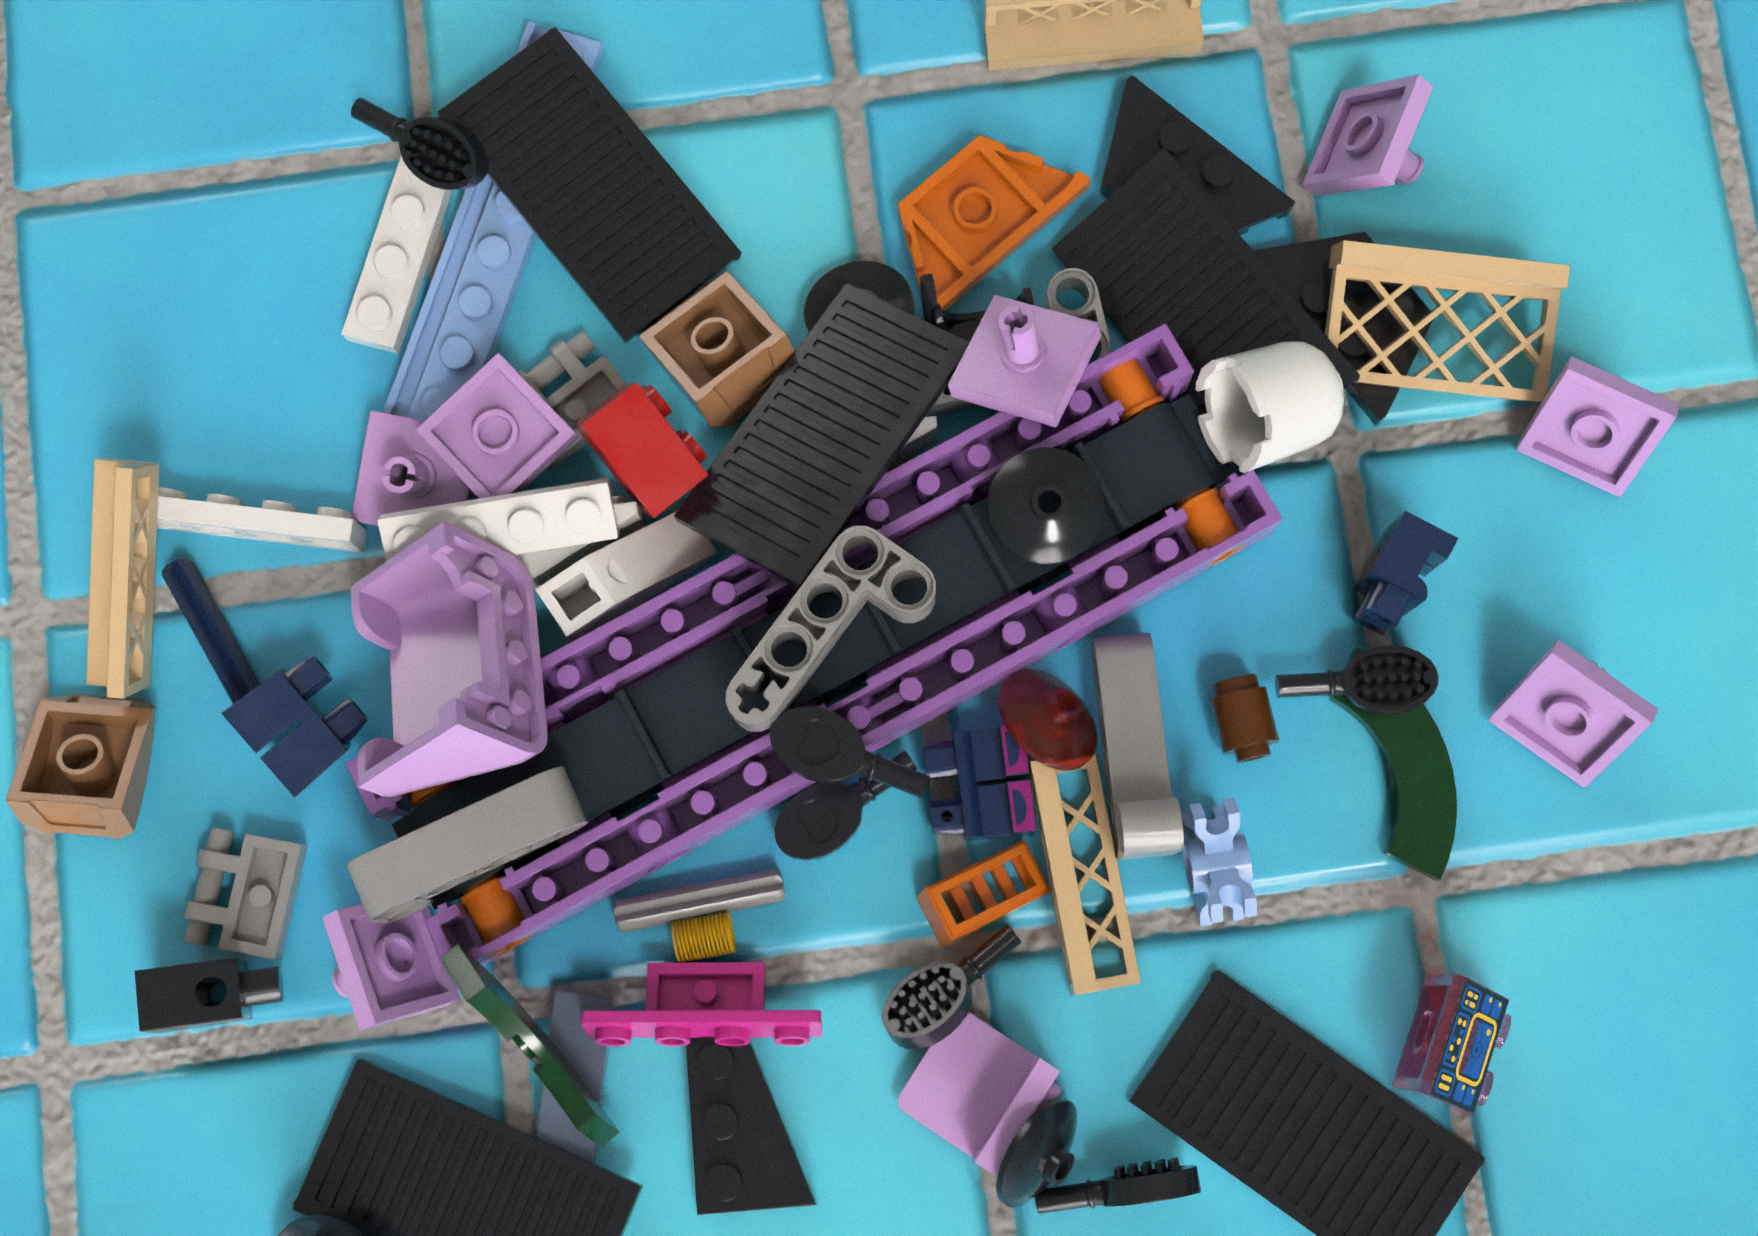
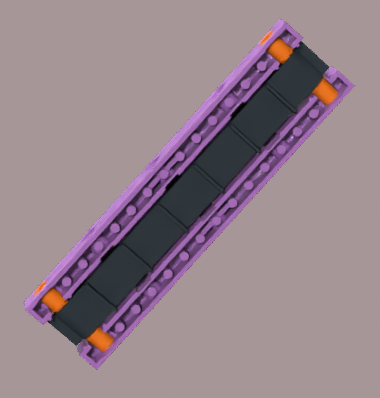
(646, 694)

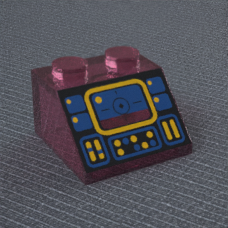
(1453, 1043)

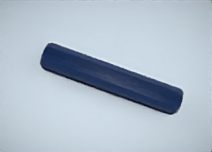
(210, 628)

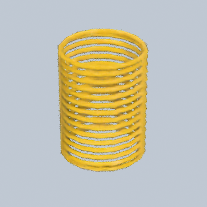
(698, 933)

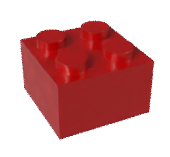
(643, 448)

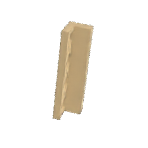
(1087, 31)
(122, 575)
(1064, 884)

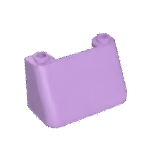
(459, 662)

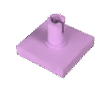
(1370, 138)
(1025, 360)
(1597, 426)
(496, 431)
(401, 471)
(1573, 714)
(387, 967)

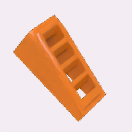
(939, 915)

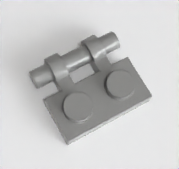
(584, 390)
(260, 895)

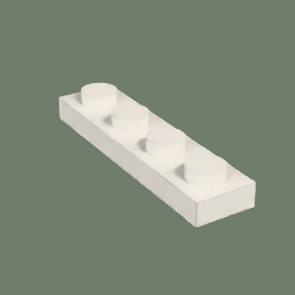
(396, 262)
(515, 521)
(271, 523)

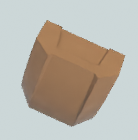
(719, 350)
(84, 765)

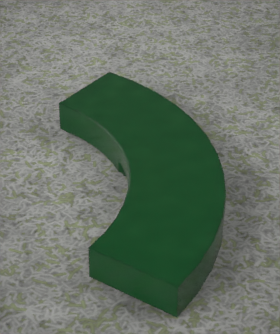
(1422, 786)
(514, 1023)

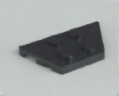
(1151, 123)
(1307, 277)

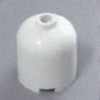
(1269, 403)

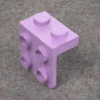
(978, 1090)

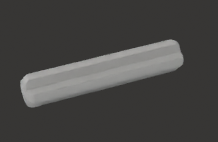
(699, 900)

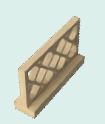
(1449, 272)

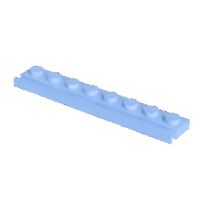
(470, 285)

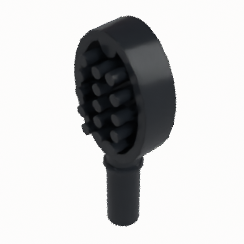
(431, 147)
(1375, 682)
(831, 750)
(827, 815)
(939, 994)
(1124, 1188)

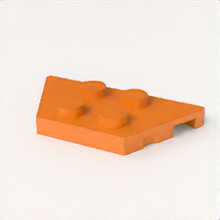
(980, 213)

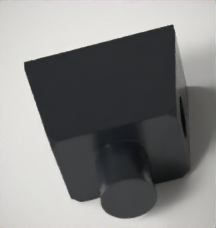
(180, 994)

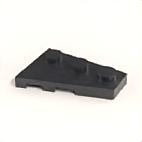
(738, 1134)

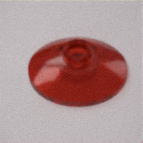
(1047, 719)

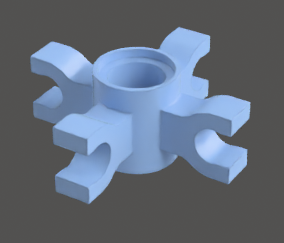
(1218, 863)

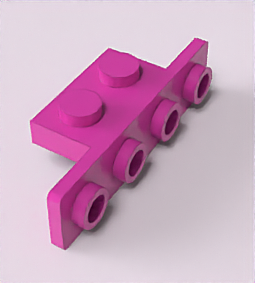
(704, 1002)

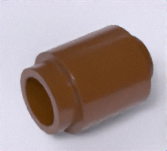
(1243, 718)

